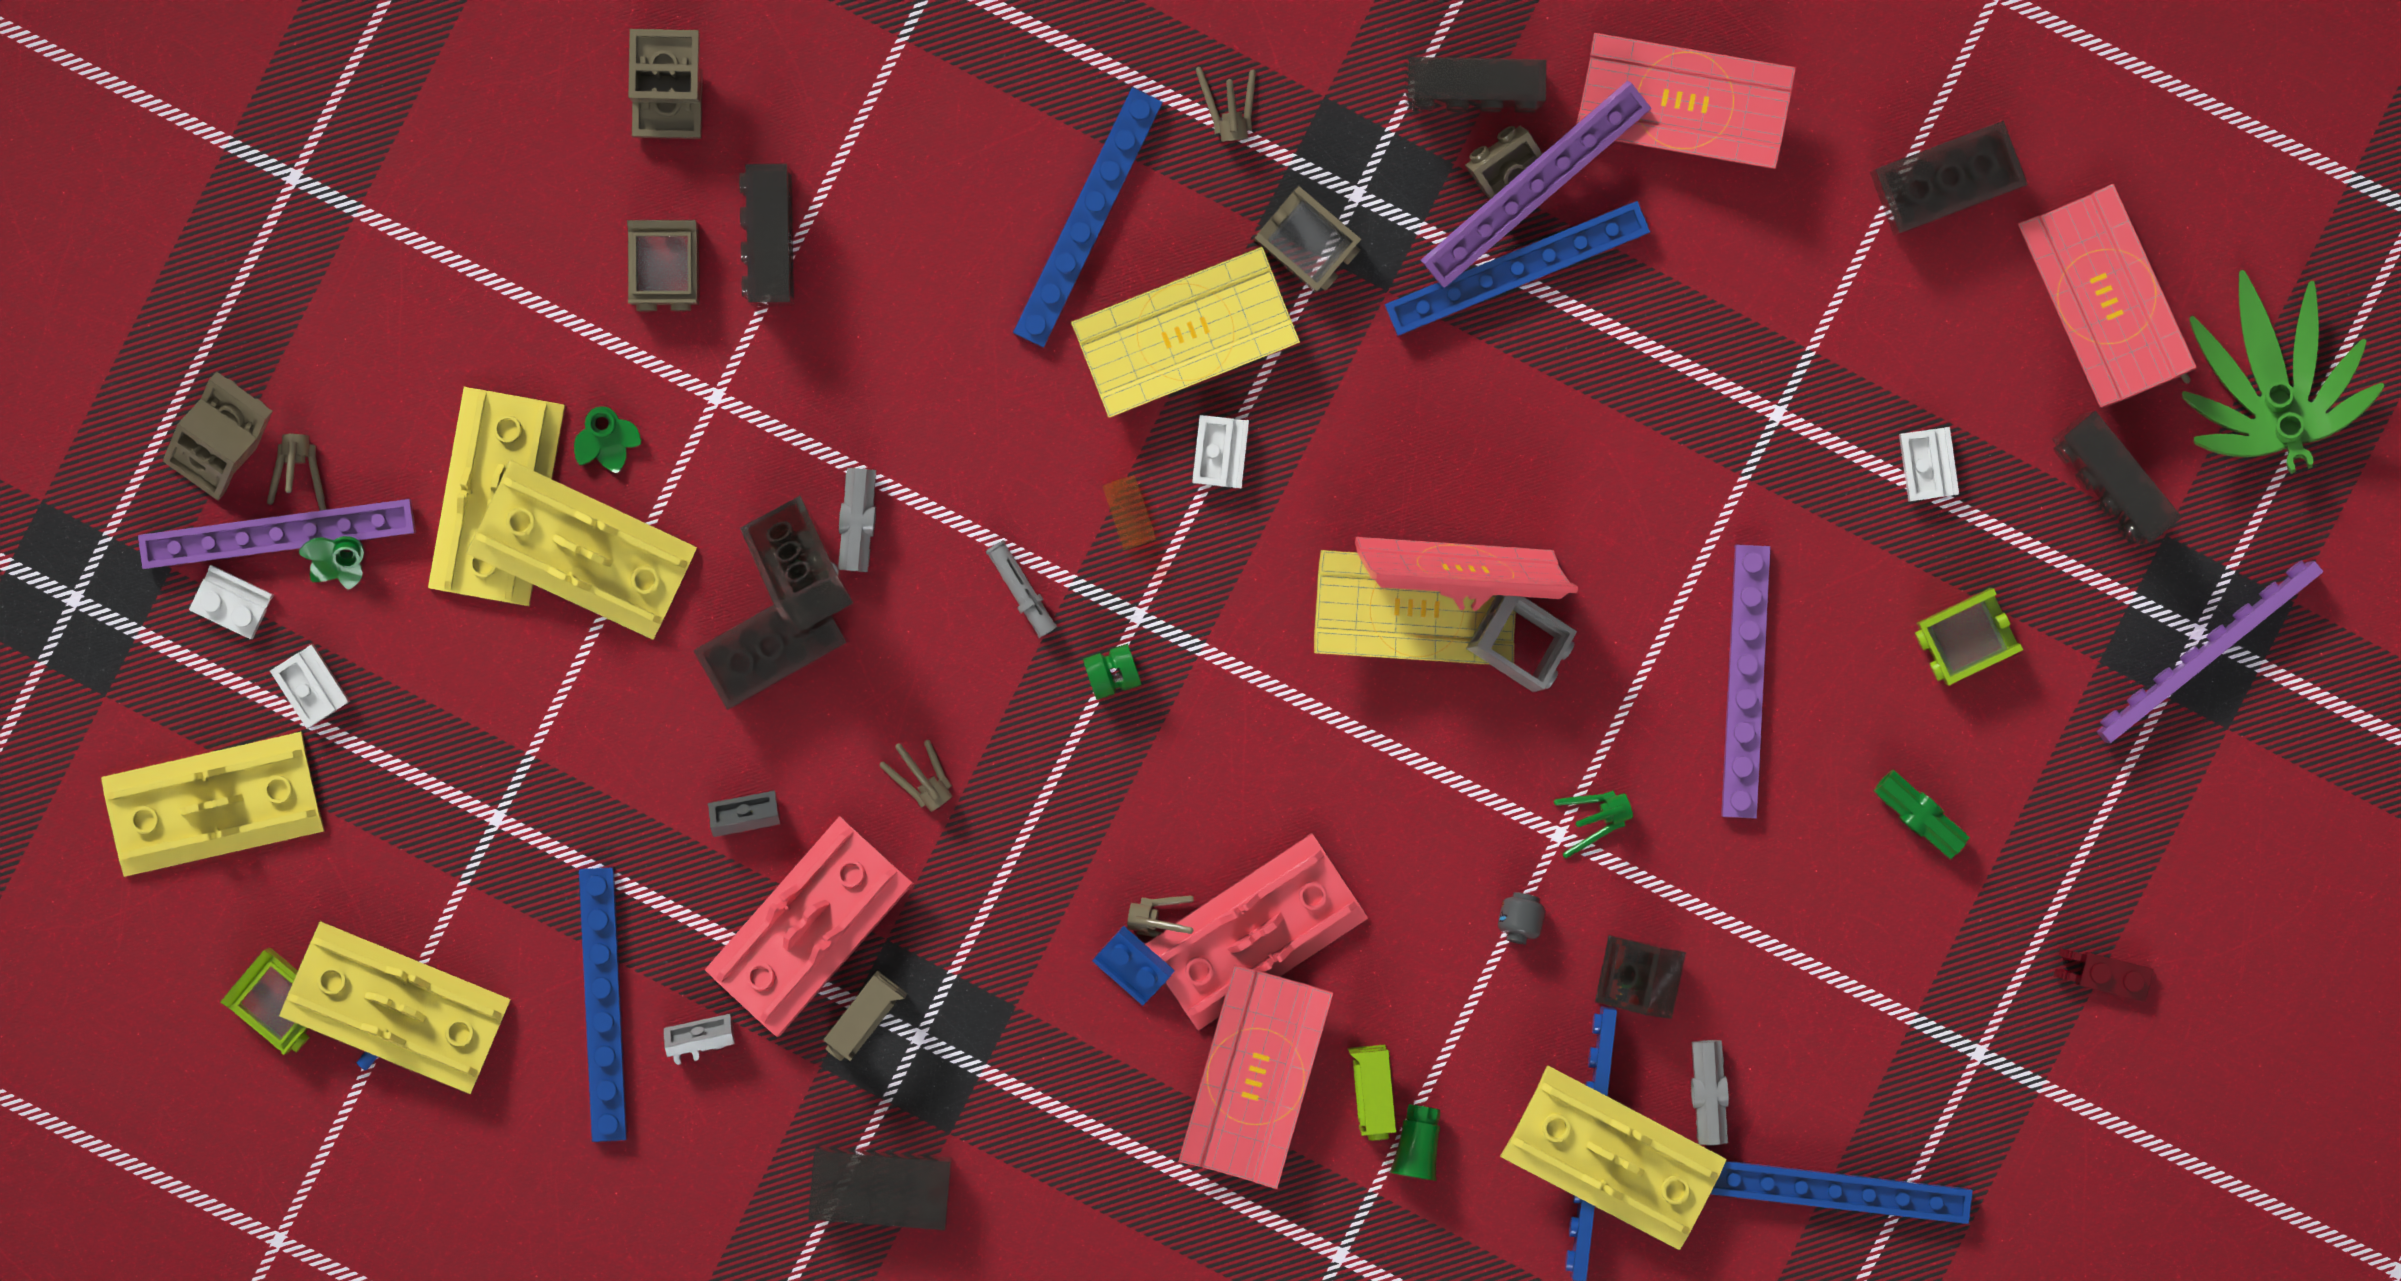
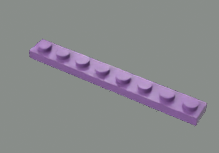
(1536, 184)
(275, 533)
(2219, 641)
(1745, 681)

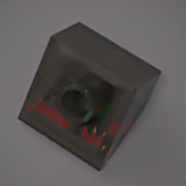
(1640, 977)

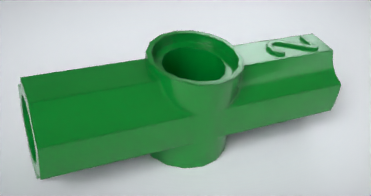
(1921, 814)

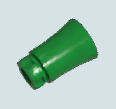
(1418, 1143)

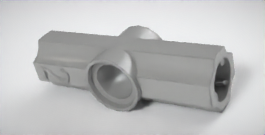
(857, 519)
(1709, 1092)

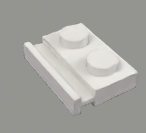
(1220, 451)
(1929, 464)
(231, 602)
(310, 686)

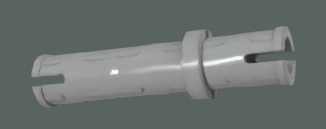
(1028, 600)

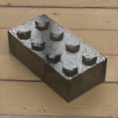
(1475, 82)
(1948, 178)
(769, 235)
(2115, 478)
(796, 565)
(763, 654)
(880, 1188)

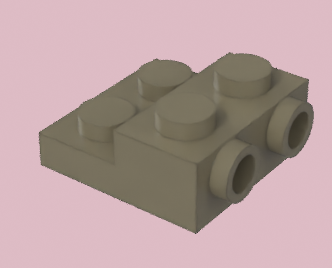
(1503, 161)

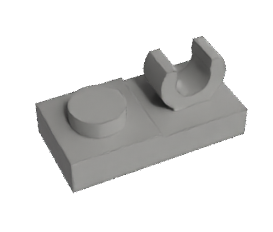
(698, 1035)

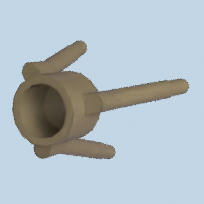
(1233, 125)
(293, 451)
(933, 792)
(1145, 919)

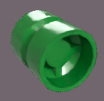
(1100, 676)

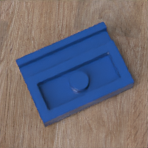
(1133, 965)

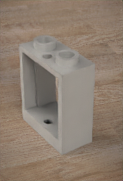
(1494, 622)

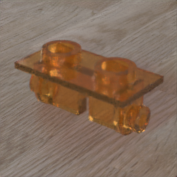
(1129, 512)

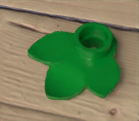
(606, 444)
(332, 562)

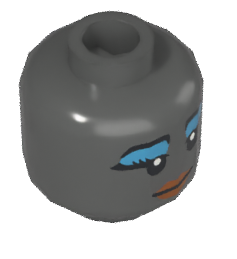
(1521, 917)

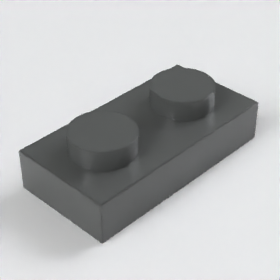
(744, 813)

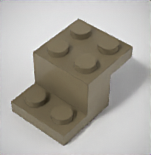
(665, 83)
(217, 435)

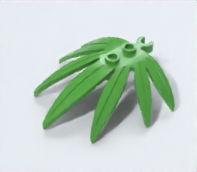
(2283, 412)

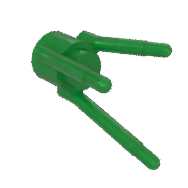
(1613, 811)

